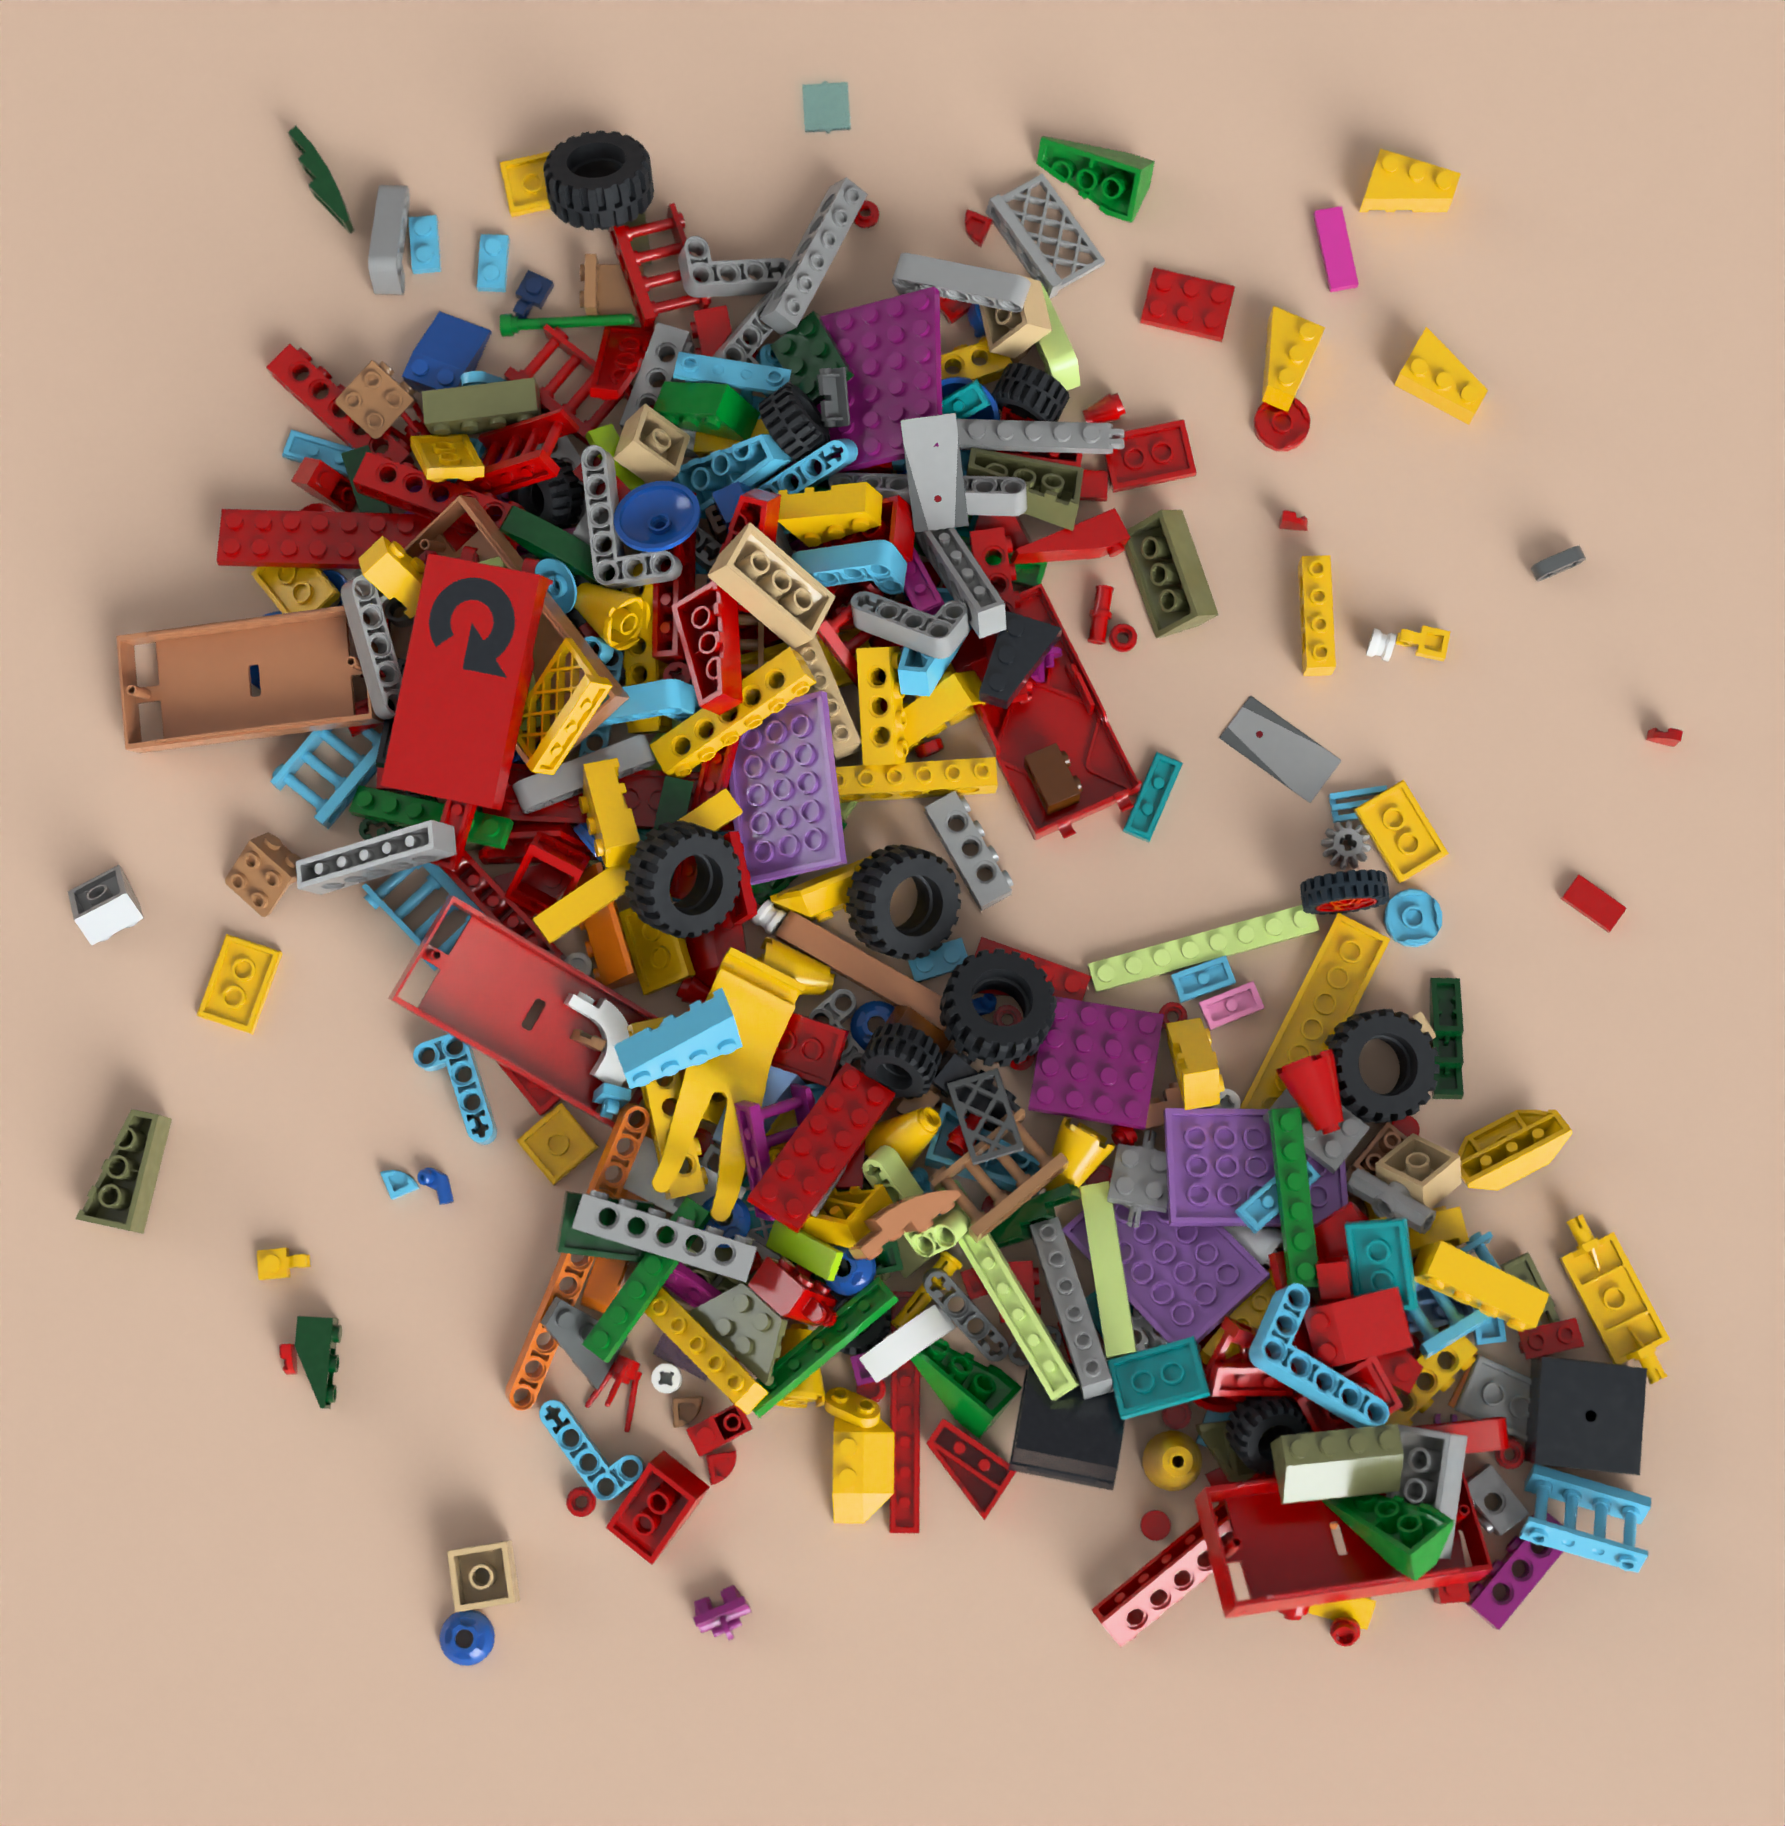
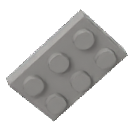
(1327, 1149)

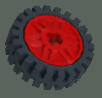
(1344, 892)

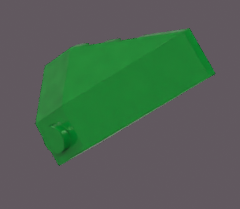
(967, 1388)
(1398, 1531)

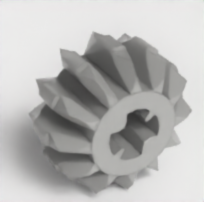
(1354, 839)

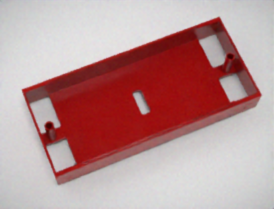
(488, 991)
(1293, 1556)

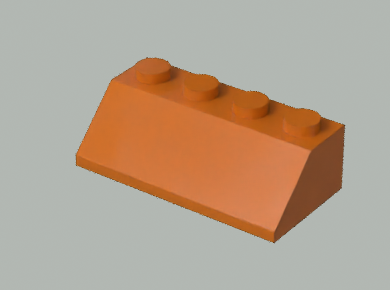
(607, 941)

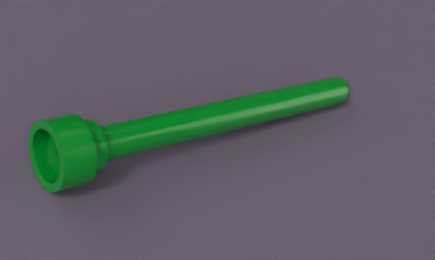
(512, 324)

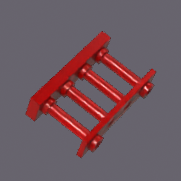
(631, 261)
(559, 338)
(531, 465)
(844, 651)

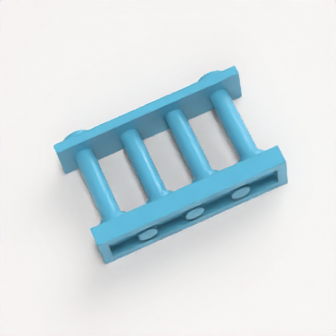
(736, 374)
(345, 788)
(435, 880)
(1459, 1324)
(1593, 1496)

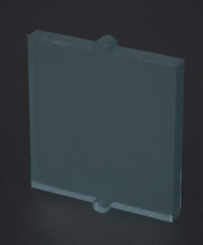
(826, 107)

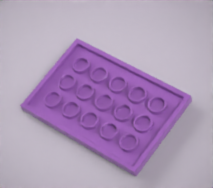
(789, 792)
(1224, 1159)
(1179, 1275)

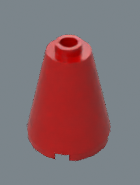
(1315, 1089)

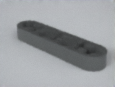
(964, 1315)

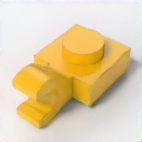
(1429, 642)
(277, 1263)

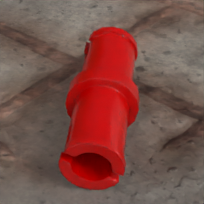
(1100, 614)

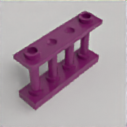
(752, 1132)

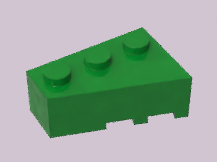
(707, 409)

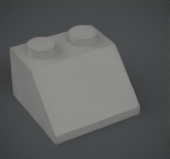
(105, 905)

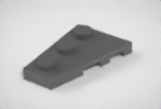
(569, 1329)

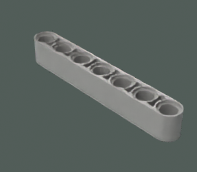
(983, 493)

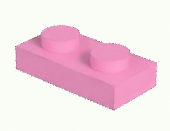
(1231, 1005)

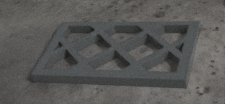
(1000, 1097)

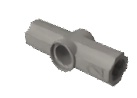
(1391, 1200)

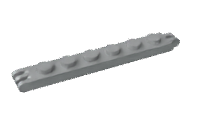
(1039, 436)

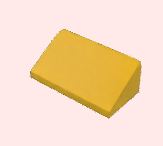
(1357, 1609)

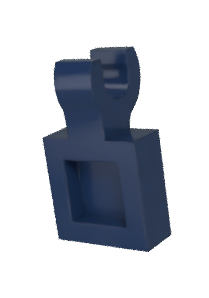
(532, 292)

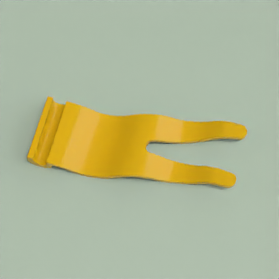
(761, 1006)

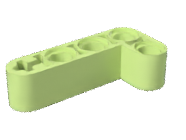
(1057, 351)
(889, 1169)

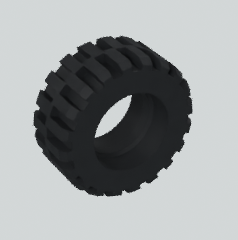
(598, 180)
(653, 868)
(934, 908)
(1012, 976)
(1414, 1057)

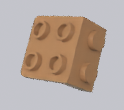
(605, 288)
(376, 399)
(263, 873)

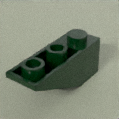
(317, 1349)

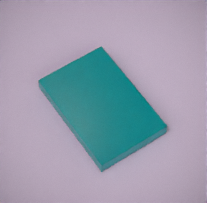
(1381, 1258)
(1158, 1378)

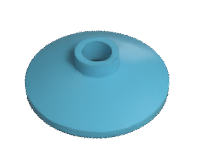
(563, 587)

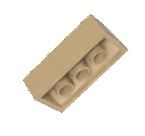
(772, 586)

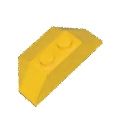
(820, 895)
(1511, 1148)
(861, 1470)

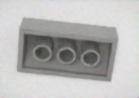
(1432, 1471)

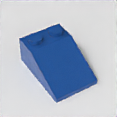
(445, 353)

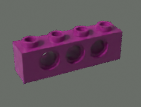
(1517, 1588)

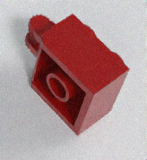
(794, 1292)

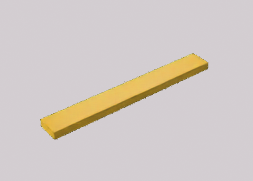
(611, 882)

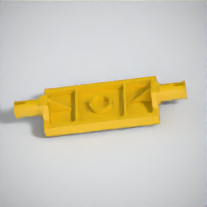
(1614, 1299)

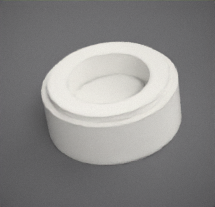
(580, 962)

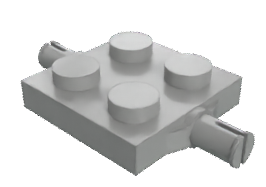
(1139, 1179)

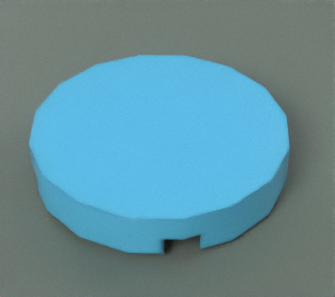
(1412, 918)

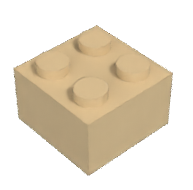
(1015, 332)
(651, 446)
(1422, 1168)
(483, 1576)

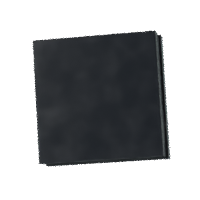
(1585, 1415)
(1067, 1436)

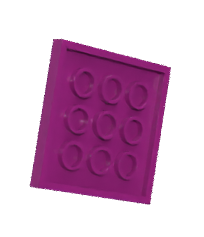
(1097, 1063)

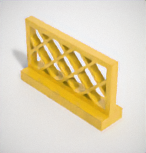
(569, 719)

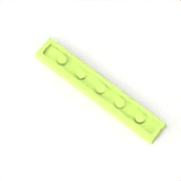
(1108, 1271)

